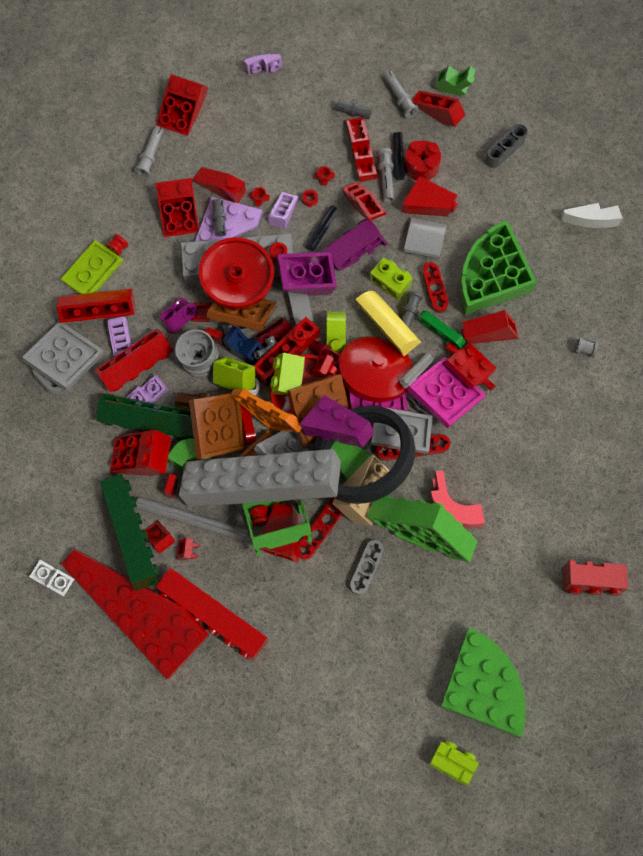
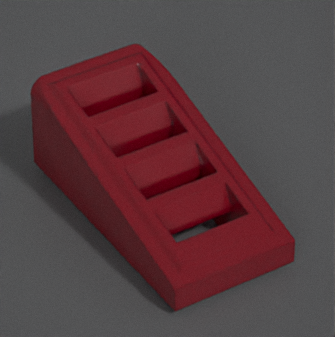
(277, 329)

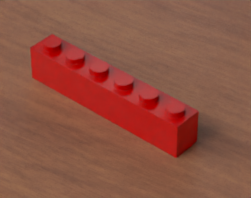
(213, 614)

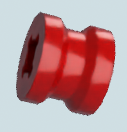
(117, 244)
(259, 515)

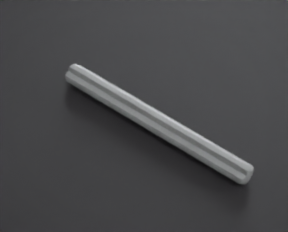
(191, 518)

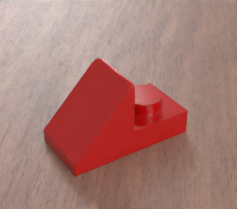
(159, 536)

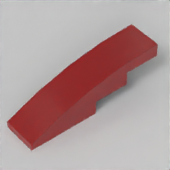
(361, 149)
(363, 201)

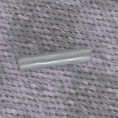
(416, 370)

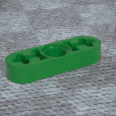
(437, 326)

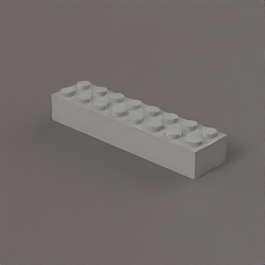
(261, 478)

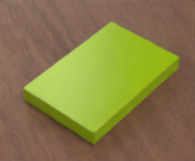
(91, 269)

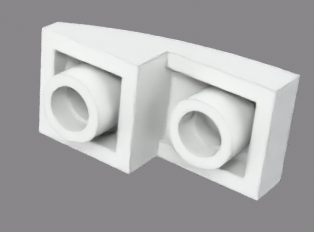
(51, 578)

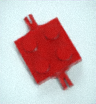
(470, 366)

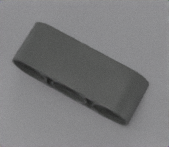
(508, 139)

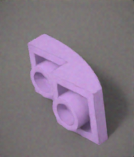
(269, 62)
(150, 391)

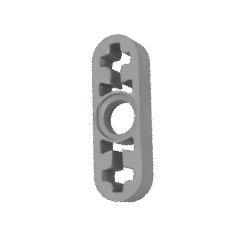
(367, 551)

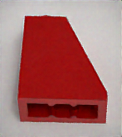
(429, 199)
(490, 328)
(280, 518)

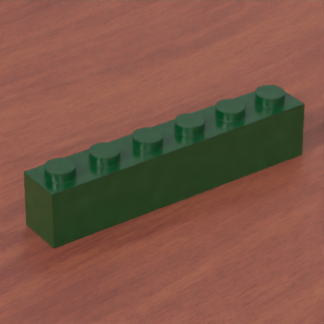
(145, 416)
(128, 532)

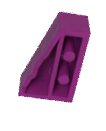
(355, 244)
(337, 423)

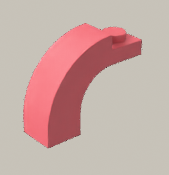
(469, 516)

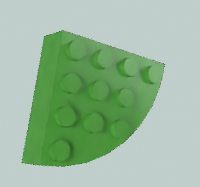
(494, 271)
(424, 526)
(486, 686)

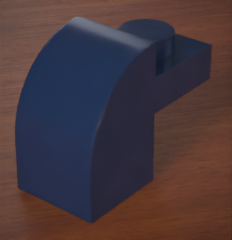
(241, 346)

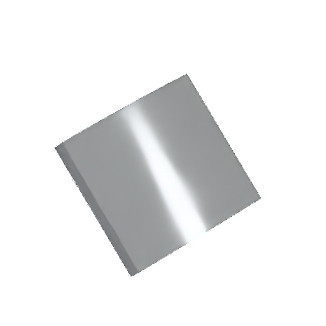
(425, 238)

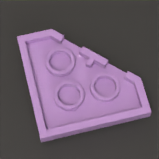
(239, 221)

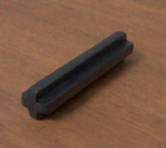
(398, 156)
(322, 228)

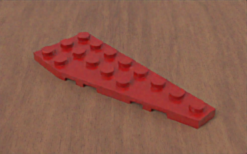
(150, 620)

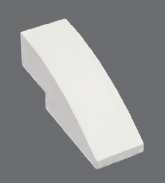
(592, 216)

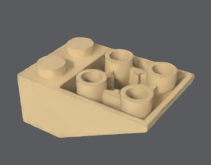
(367, 473)

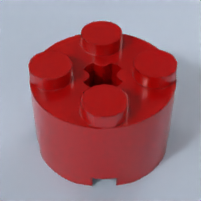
(422, 159)

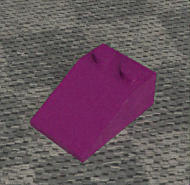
(307, 273)

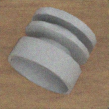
(190, 346)

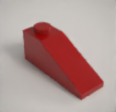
(440, 107)
(221, 184)

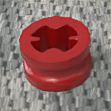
(310, 193)

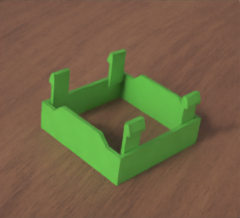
(282, 536)

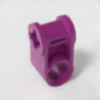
(176, 315)

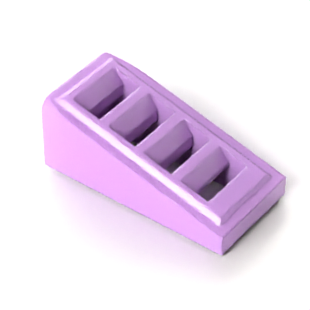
(282, 220)
(118, 322)

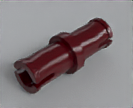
(322, 349)

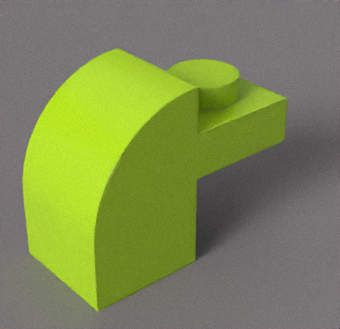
(336, 330)

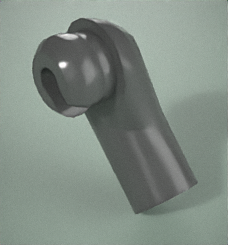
(270, 344)

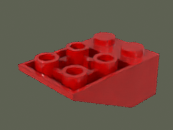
(181, 104)
(177, 207)
(140, 453)

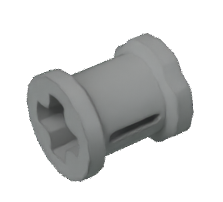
(586, 347)

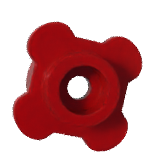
(324, 170)
(259, 191)
(300, 341)

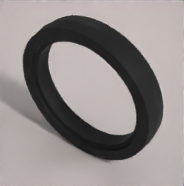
(399, 471)

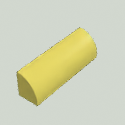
(388, 322)

